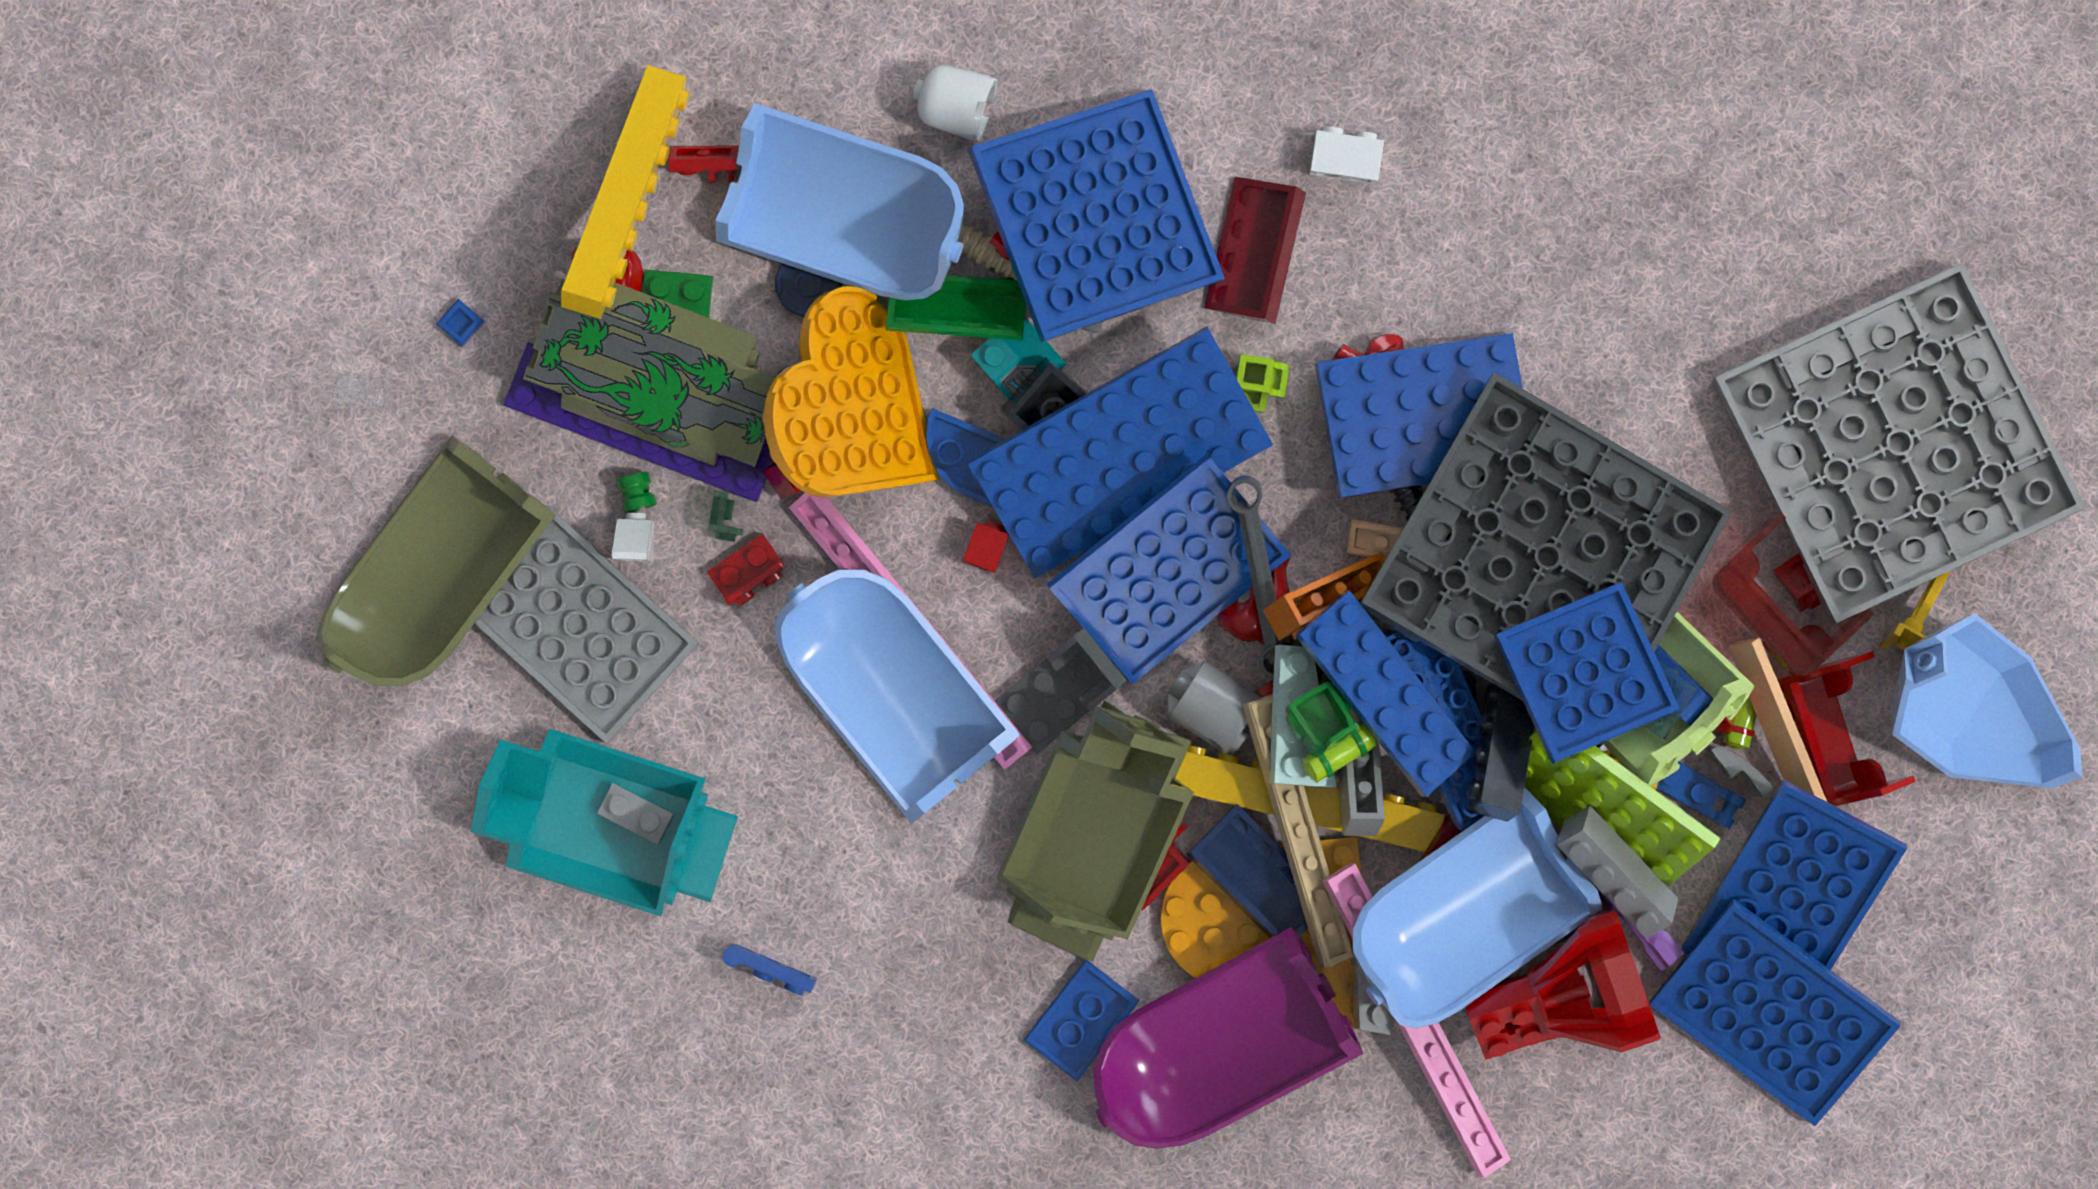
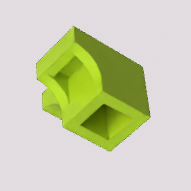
(1261, 378)

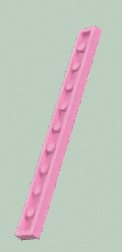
(851, 553)
(1431, 1050)

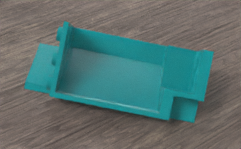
(549, 818)

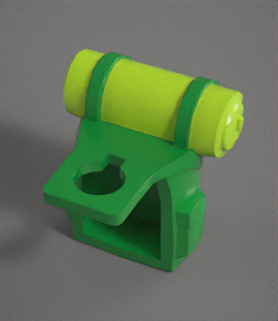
(1328, 731)

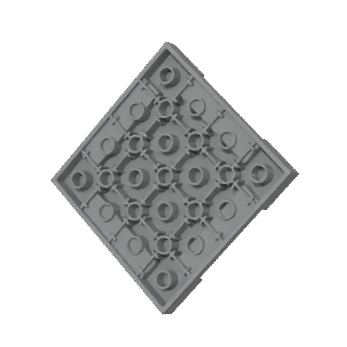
(1898, 443)

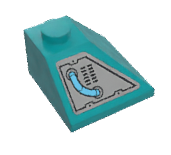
(1011, 361)

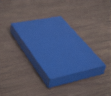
(1080, 1019)

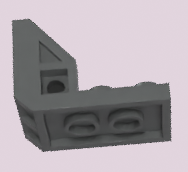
(1060, 690)

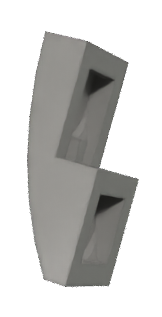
(1733, 764)

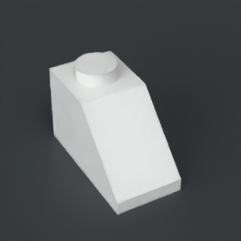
(634, 538)

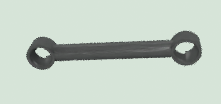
(1257, 563)

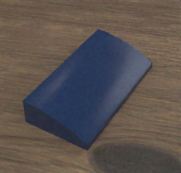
(1251, 872)

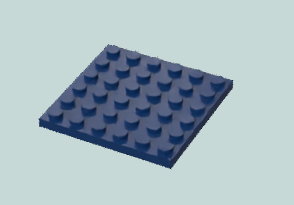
(1096, 215)

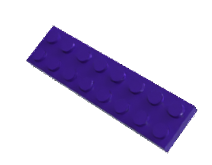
(546, 406)

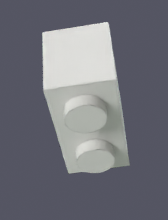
(1346, 156)

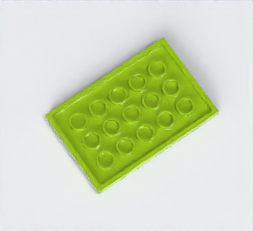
(1644, 819)

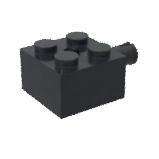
(1043, 385)

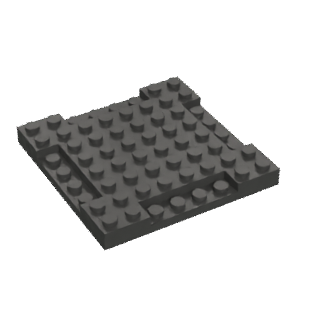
(1530, 521)

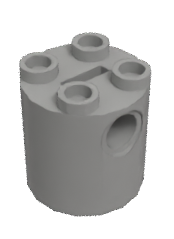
(1210, 706)

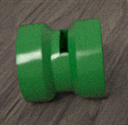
(636, 492)

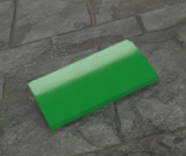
(963, 309)

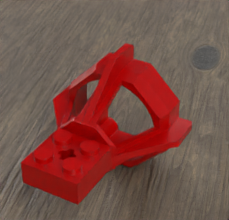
(1557, 1000)

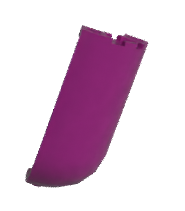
(1221, 1046)

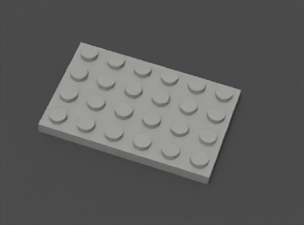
(585, 630)

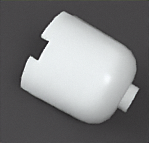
(955, 100)

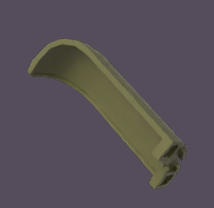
(430, 570)

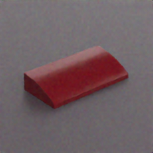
(1256, 249)

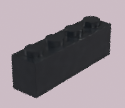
(1501, 757)

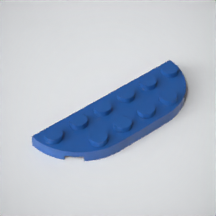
(952, 445)

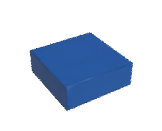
(460, 322)

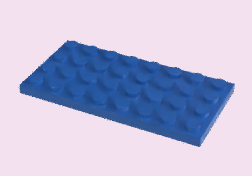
(1116, 448)

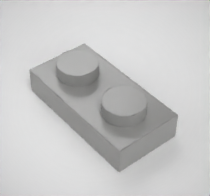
(635, 813)

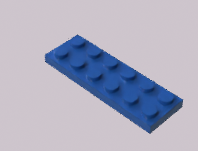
(1385, 693)

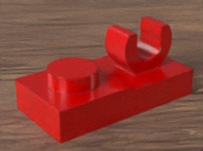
(694, 159)

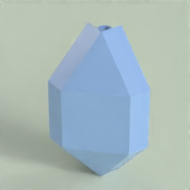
(1981, 709)

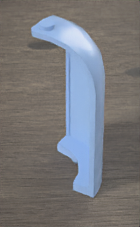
(841, 207)
(889, 686)
(1469, 916)

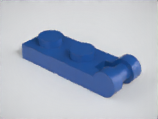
(1700, 794)
(767, 968)

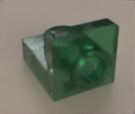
(721, 511)

